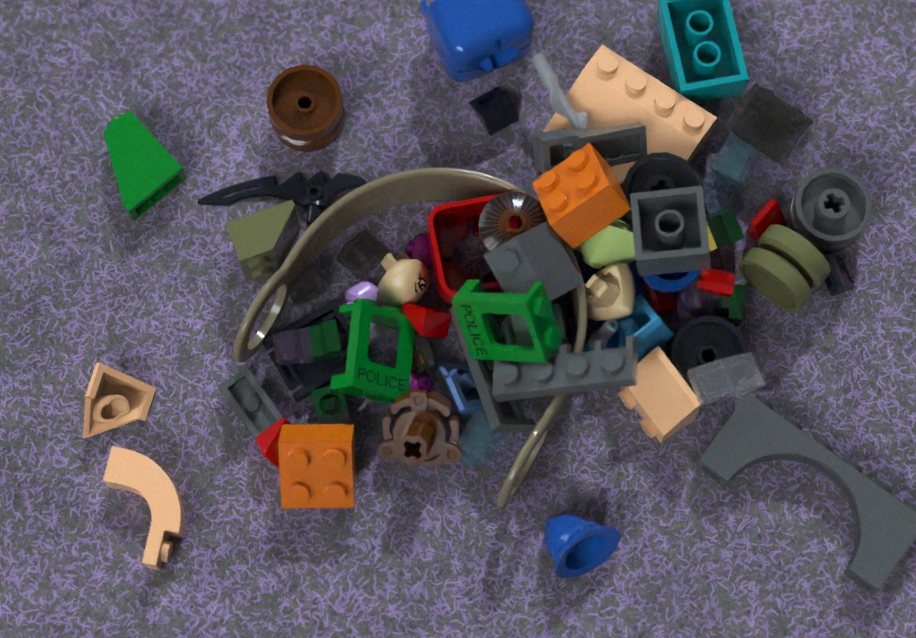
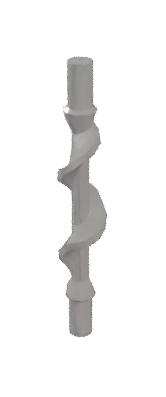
(557, 98)

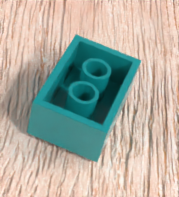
(702, 49)

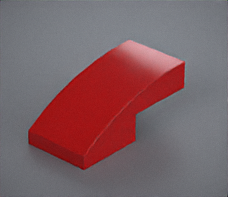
(716, 282)

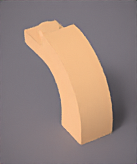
(141, 475)

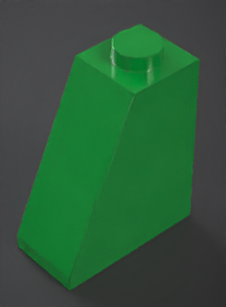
(140, 164)

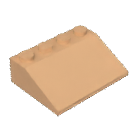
(623, 94)

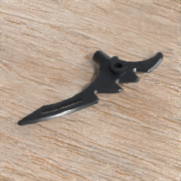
(311, 195)

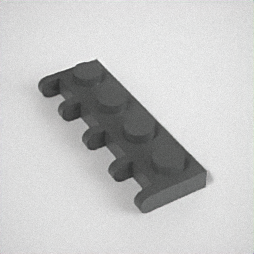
(567, 372)
(504, 415)

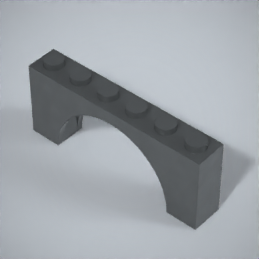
(881, 521)

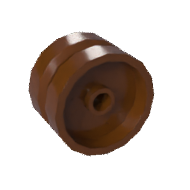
(306, 108)

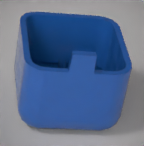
(478, 34)

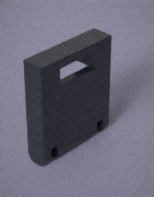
(317, 373)

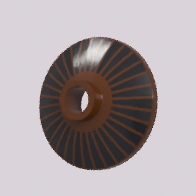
(495, 215)

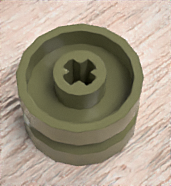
(784, 267)

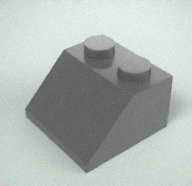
(533, 258)

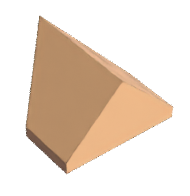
(114, 400)

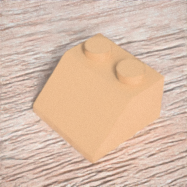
(660, 397)

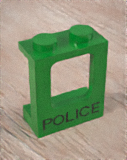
(475, 317)
(361, 375)

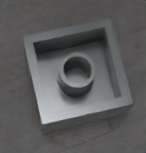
(670, 231)

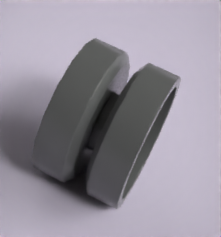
(830, 209)

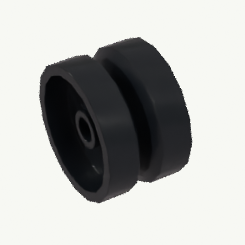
(658, 171)
(704, 336)

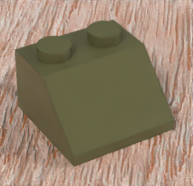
(264, 239)

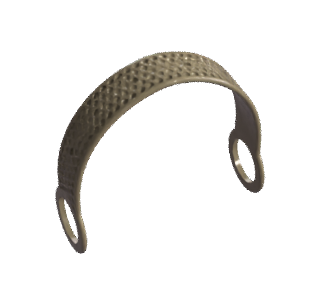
(381, 194)

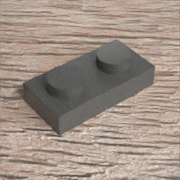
(250, 402)

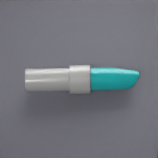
(603, 333)

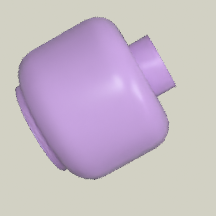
(362, 289)

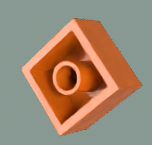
(581, 196)
(317, 466)

